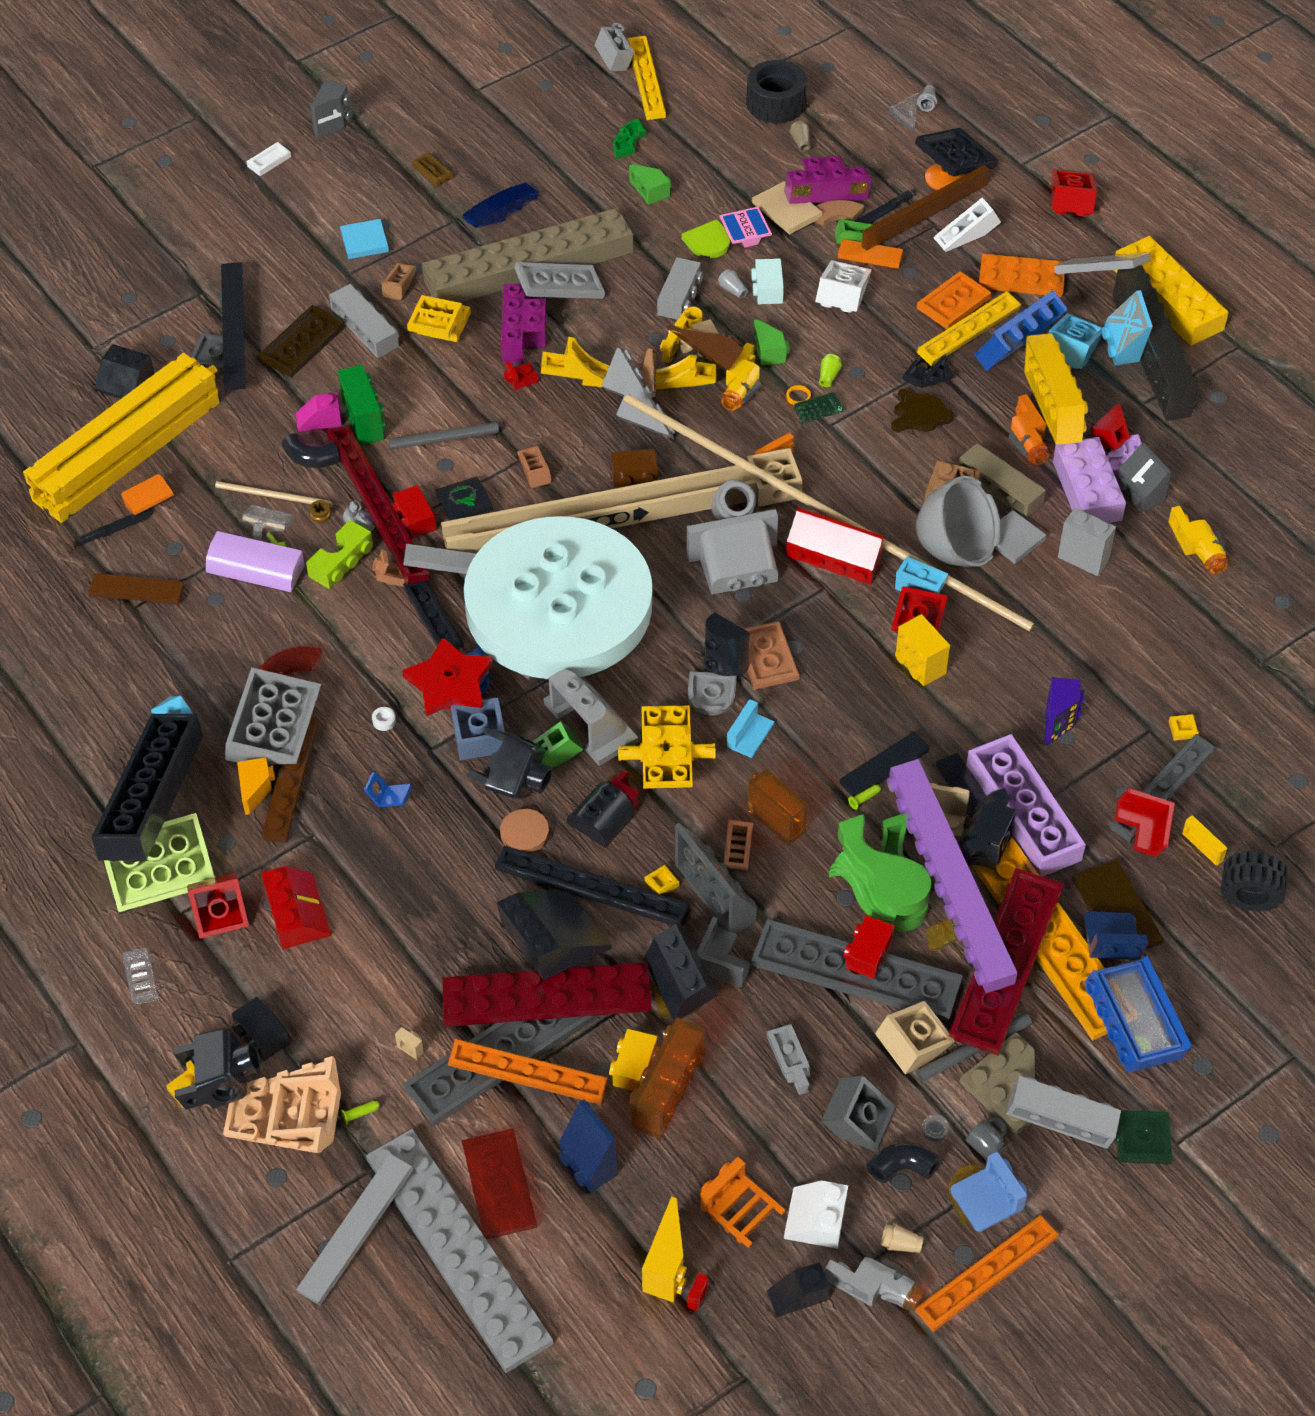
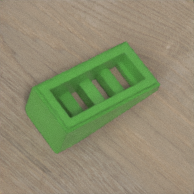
(849, 230)

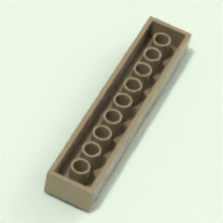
(492, 265)

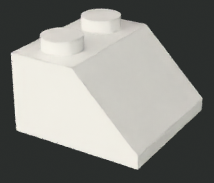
(817, 1213)

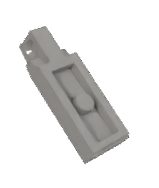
(790, 1056)

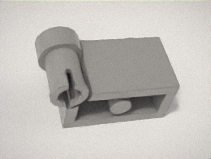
(614, 47)

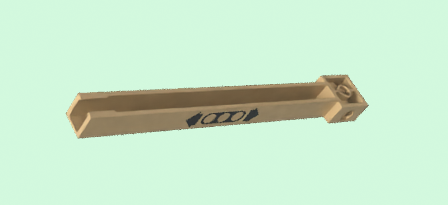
(635, 502)

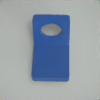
(388, 795)

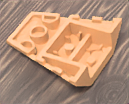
(289, 1109)

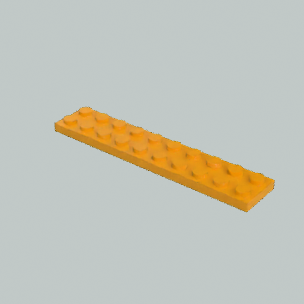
(1063, 949)

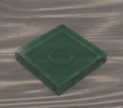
(1144, 1137)

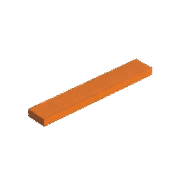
(527, 1071)
(986, 1273)

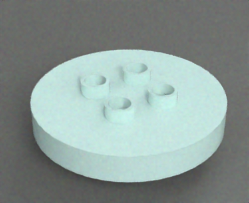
(558, 597)

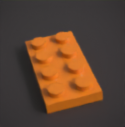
(1020, 275)

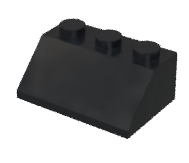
(679, 972)

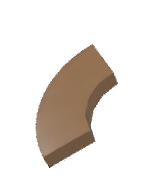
(838, 210)

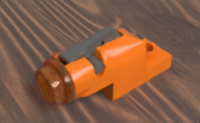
(1029, 431)

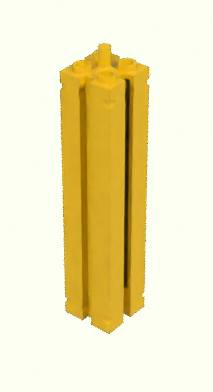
(122, 437)

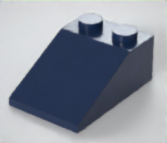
(588, 1148)

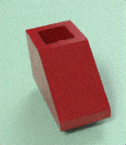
(1112, 429)

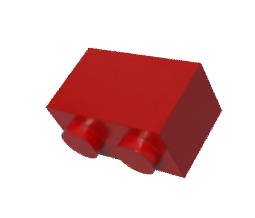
(414, 512)
(869, 946)

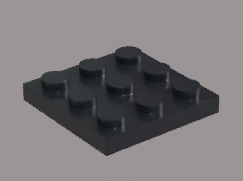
(956, 151)

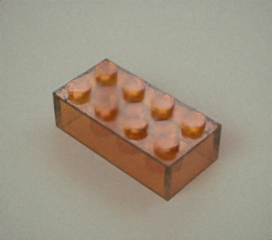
(667, 1077)

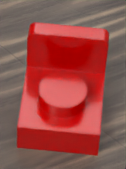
(520, 376)

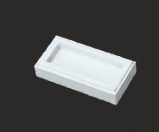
(269, 159)

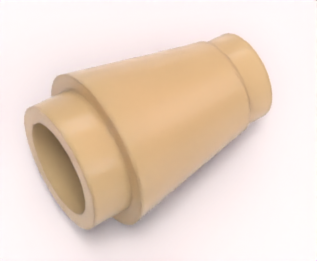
(900, 1239)

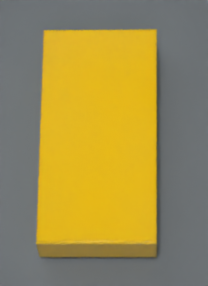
(1204, 840)

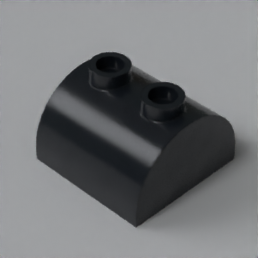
(725, 646)
(602, 814)

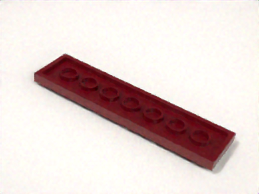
(1022, 924)
(529, 997)

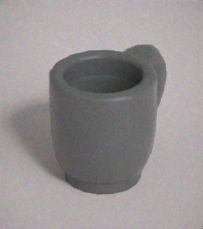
(986, 1138)

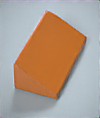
(146, 494)

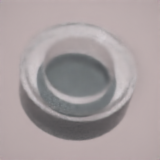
(935, 1128)

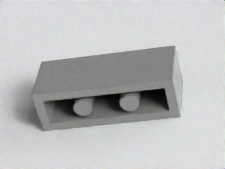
(679, 288)

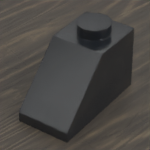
(799, 1290)

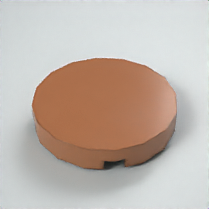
(524, 830)

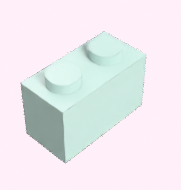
(768, 281)

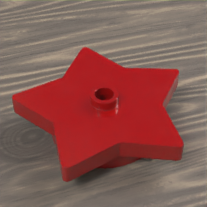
(449, 678)

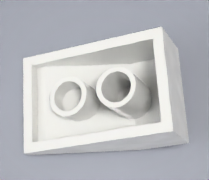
(842, 286)

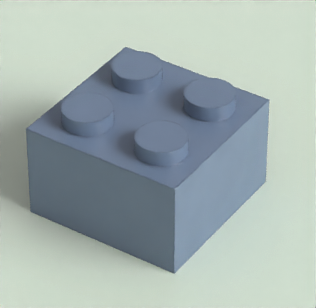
(470, 725)

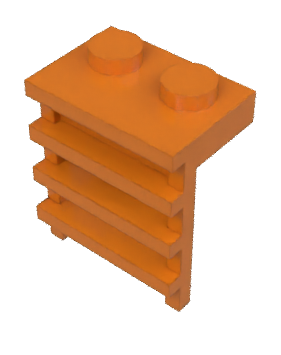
(726, 1190)

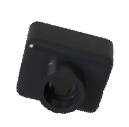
(514, 767)
(218, 1068)

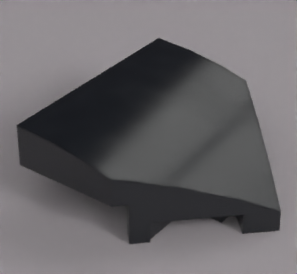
(925, 375)

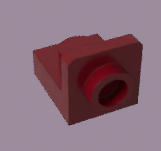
(622, 782)

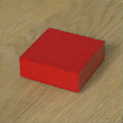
(697, 1292)

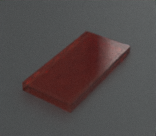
(499, 1184)

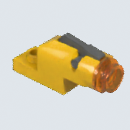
(741, 379)
(1199, 539)

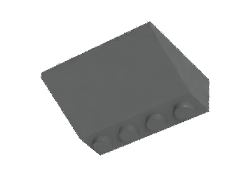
(713, 882)

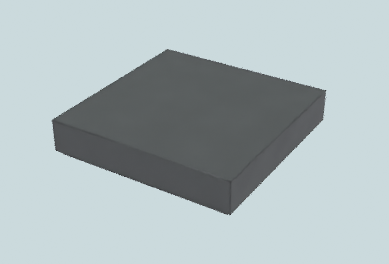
(209, 351)

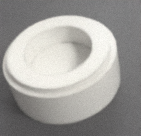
(384, 718)

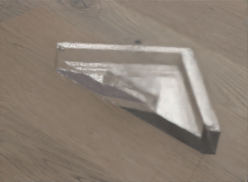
(905, 111)

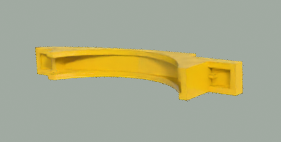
(580, 365)

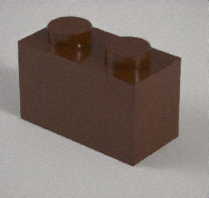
(634, 467)

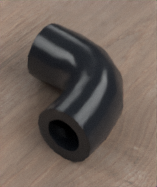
(308, 455)
(903, 1156)

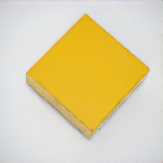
(1183, 727)
(662, 881)

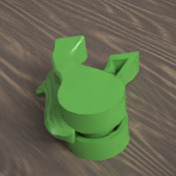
(883, 880)

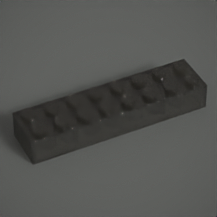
(1162, 356)

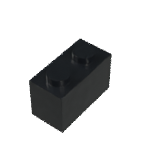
(260, 1027)

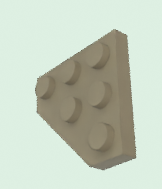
(995, 1075)

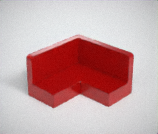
(1149, 816)

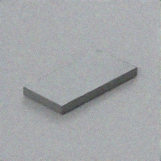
(1102, 263)
(559, 280)

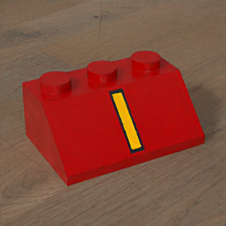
(295, 906)

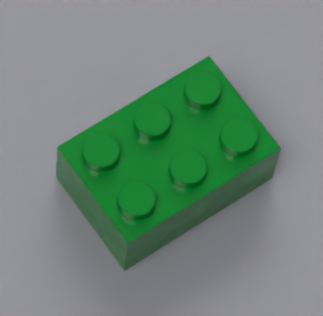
(361, 404)

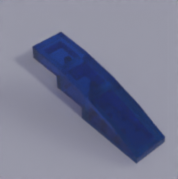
(498, 205)

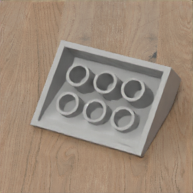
(271, 718)

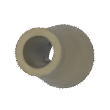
(800, 134)

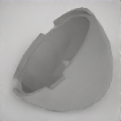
(959, 523)

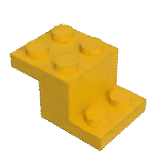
(439, 318)

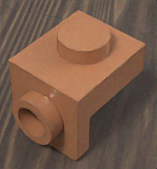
(387, 571)

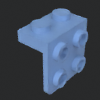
(990, 1194)

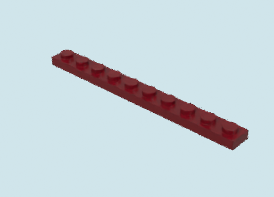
(375, 501)

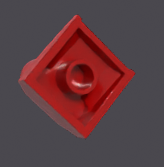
(918, 602)

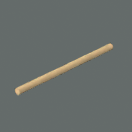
(268, 493)

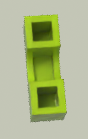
(331, 567)

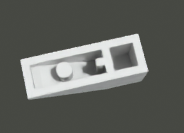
(969, 226)

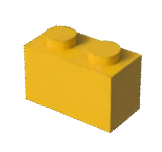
(634, 1056)

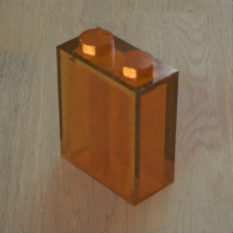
(777, 806)

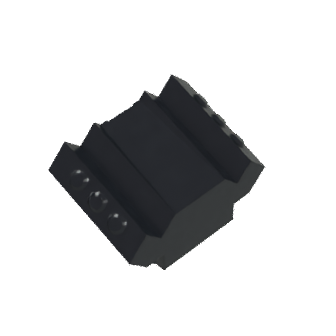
(988, 831)

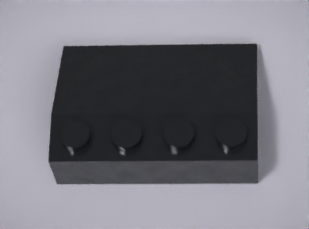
(551, 930)

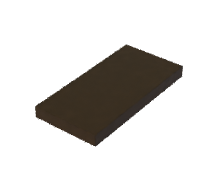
(301, 341)
(1110, 890)

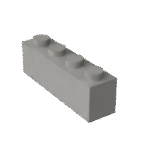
(364, 320)
(1063, 1112)

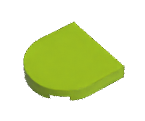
(707, 239)

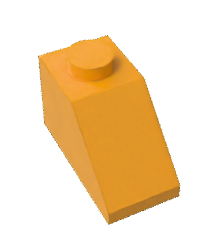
(254, 782)

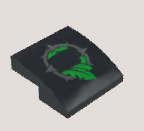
(464, 499)

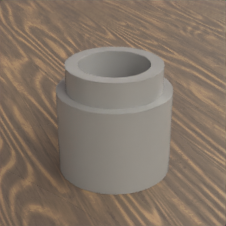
(718, 503)

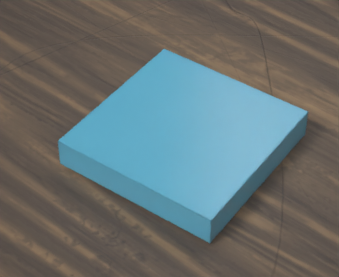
(364, 239)

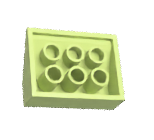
(173, 863)

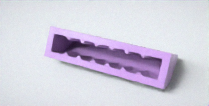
(254, 561)

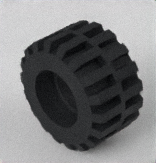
(1254, 881)

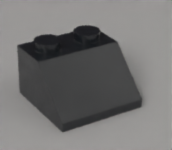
(122, 371)

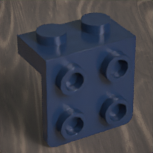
(1113, 936)

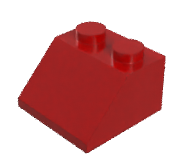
(217, 905)

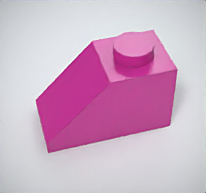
(319, 413)

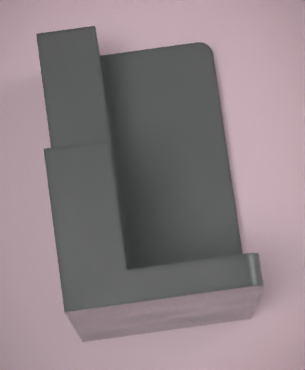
(716, 956)

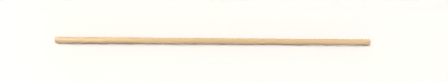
(816, 505)

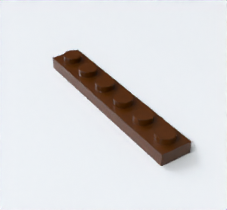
(288, 790)

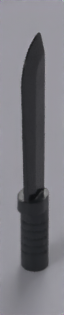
(885, 208)
(115, 526)

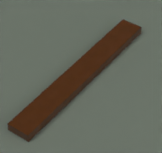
(924, 207)

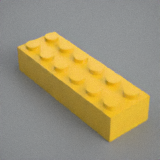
(1185, 302)
(1055, 389)

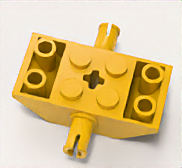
(666, 747)

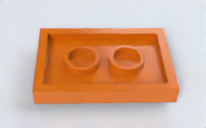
(954, 300)

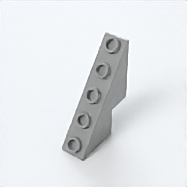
(624, 380)

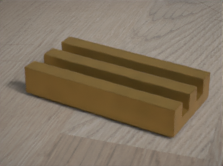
(429, 171)

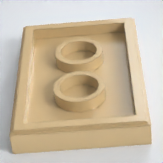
(788, 216)

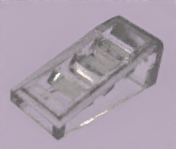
(135, 961)

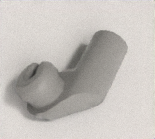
(352, 510)

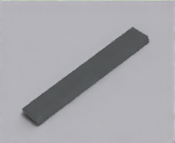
(1172, 777)

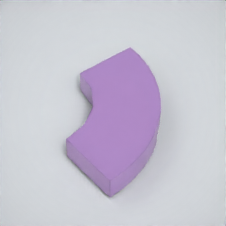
(1118, 457)

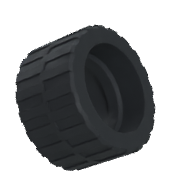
(776, 76)

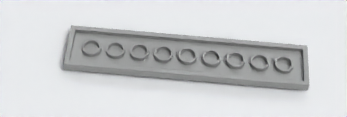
(464, 1256)

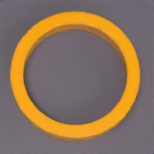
(797, 387)

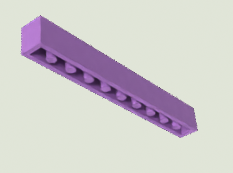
(952, 877)

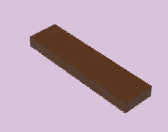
(136, 588)

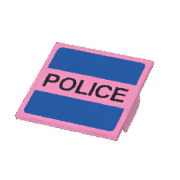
(745, 226)

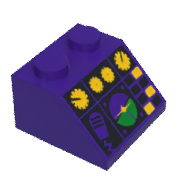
(1062, 707)

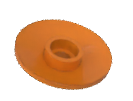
(938, 177)

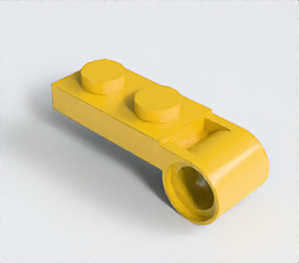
(672, 343)

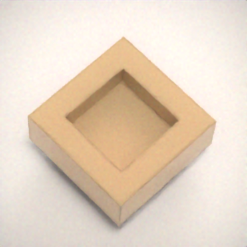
(409, 1043)

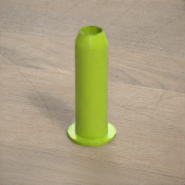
(863, 796)
(360, 1111)

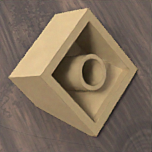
(914, 1036)

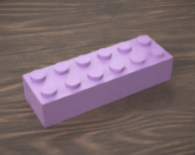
(1039, 823)

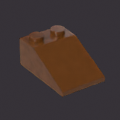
(715, 347)

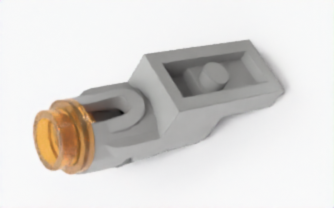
(875, 1279)

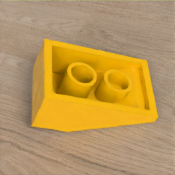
(663, 1267)

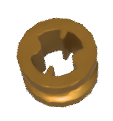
(322, 516)

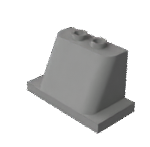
(735, 550)
(605, 727)

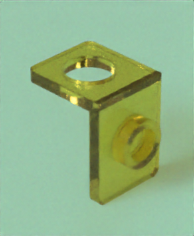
(941, 935)

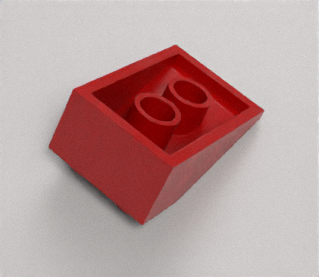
(1073, 192)

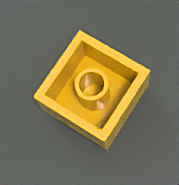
(922, 650)

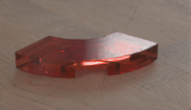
(292, 660)

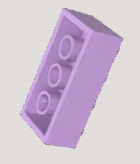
(1089, 479)

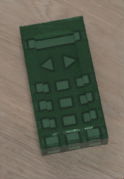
(817, 407)

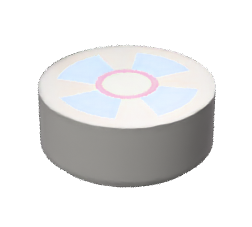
(364, 519)

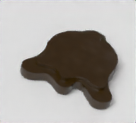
(920, 412)

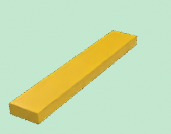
(646, 78)
(969, 328)

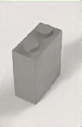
(1086, 541)

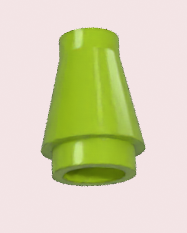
(829, 369)

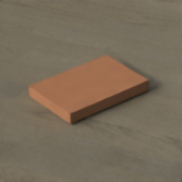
(770, 657)

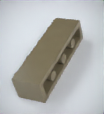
(1004, 481)

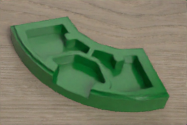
(627, 137)

